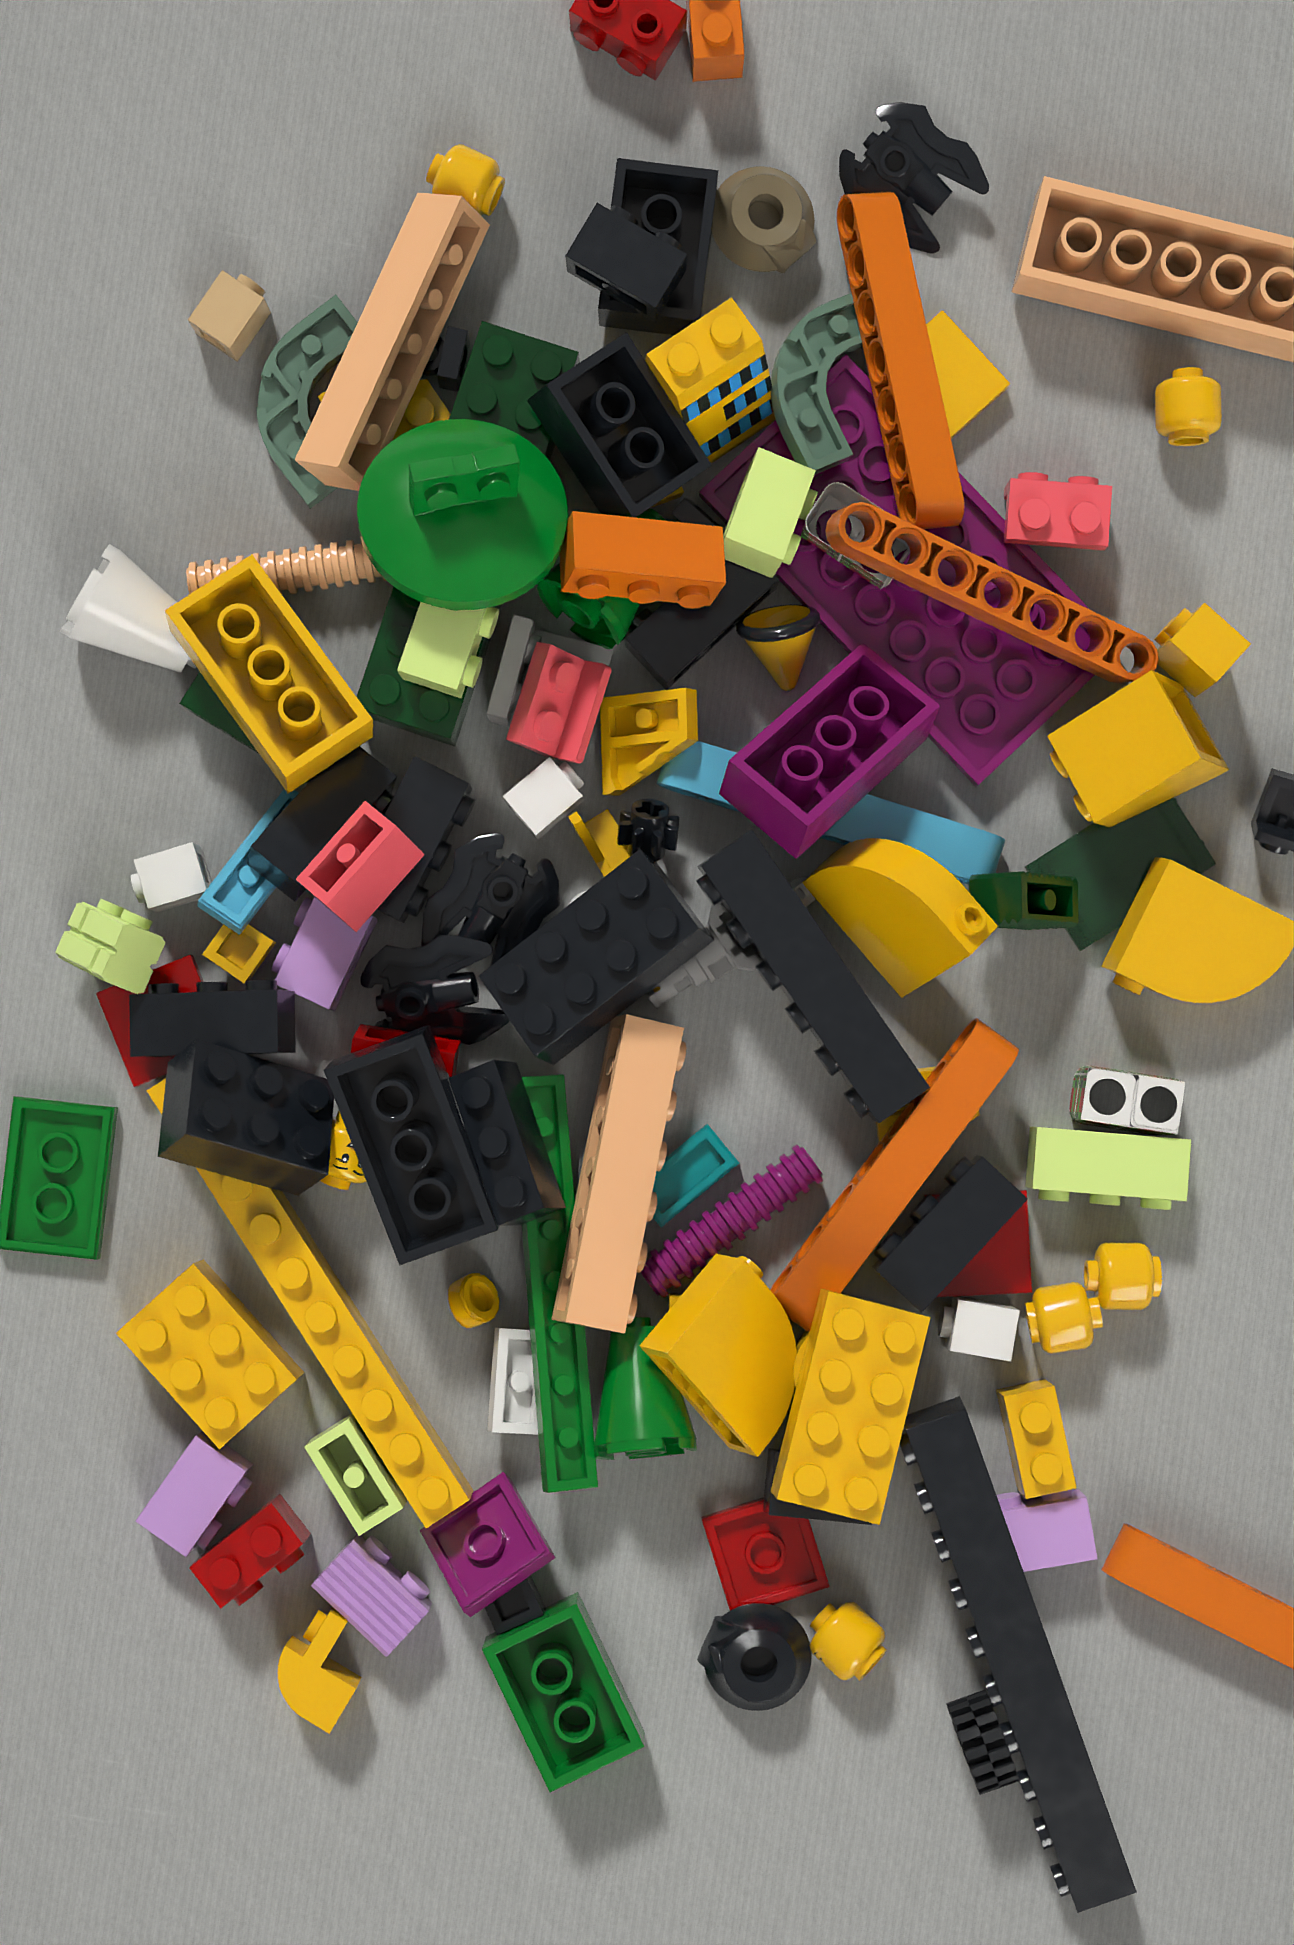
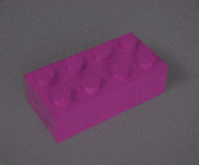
(828, 750)

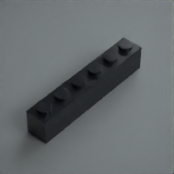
(812, 977)

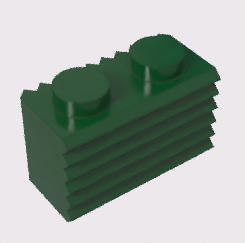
(1027, 899)

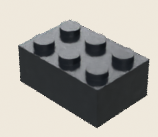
(681, 205)
(619, 430)
(246, 1118)

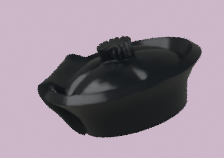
(756, 1656)

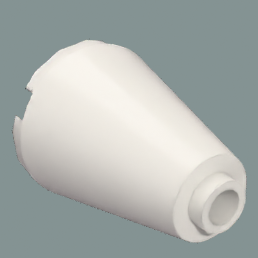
(125, 614)

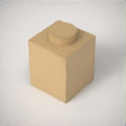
(230, 314)

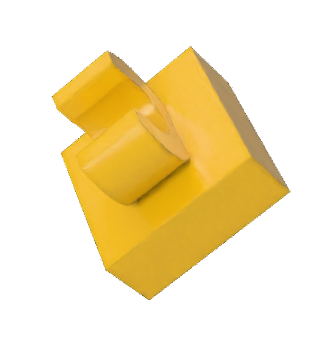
(238, 953)

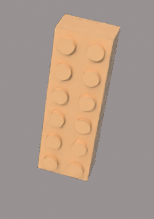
(1159, 268)

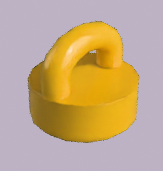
(473, 1300)

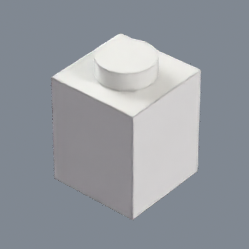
(545, 796)
(171, 877)
(979, 1328)

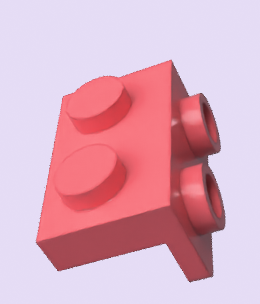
(1057, 512)

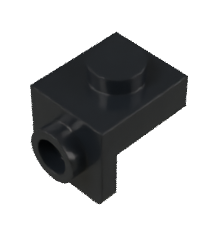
(1274, 814)

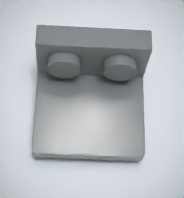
(516, 661)

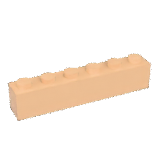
(393, 339)
(619, 1174)

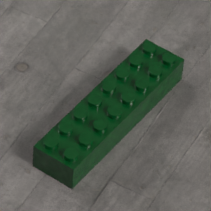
(494, 389)

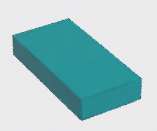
(690, 1172)

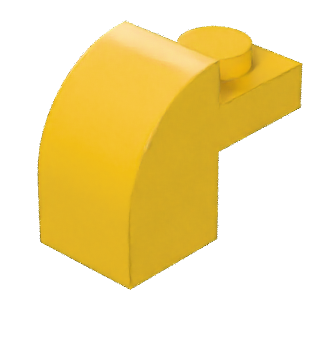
(312, 1681)

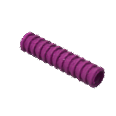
(730, 1220)

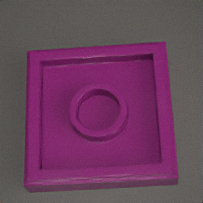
(487, 1545)

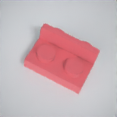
(558, 704)

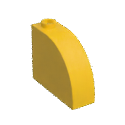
(900, 910)
(1196, 938)
(729, 1352)

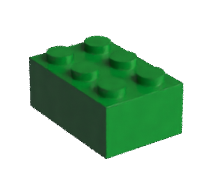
(564, 1693)

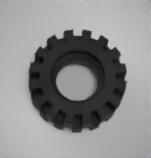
(982, 1742)

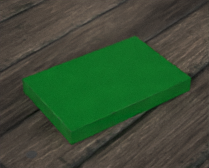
(57, 1177)

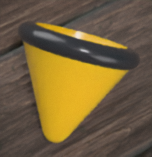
(780, 639)

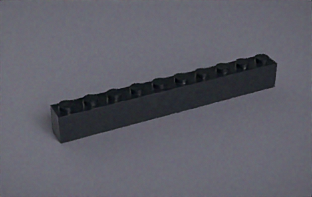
(1018, 1655)

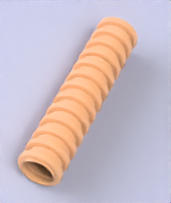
(299, 568)

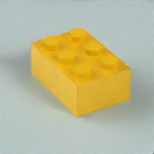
(210, 1353)

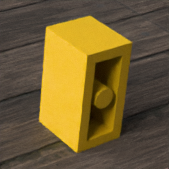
(1198, 648)
(1036, 1438)

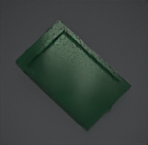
(1115, 862)

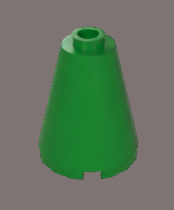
(596, 620)
(638, 1403)

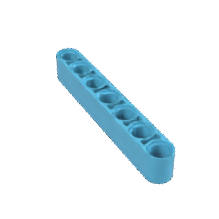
(954, 845)

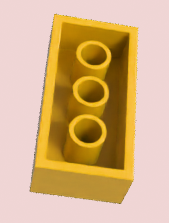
(270, 673)
(850, 1406)

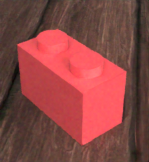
(360, 866)

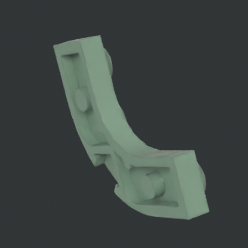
(801, 380)
(288, 385)

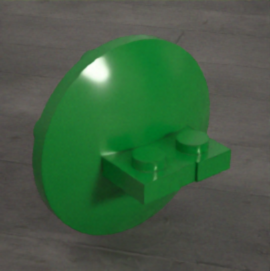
(462, 514)

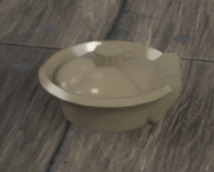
(763, 219)

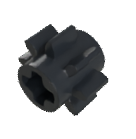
(648, 828)

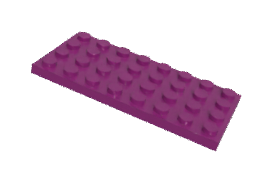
(985, 680)

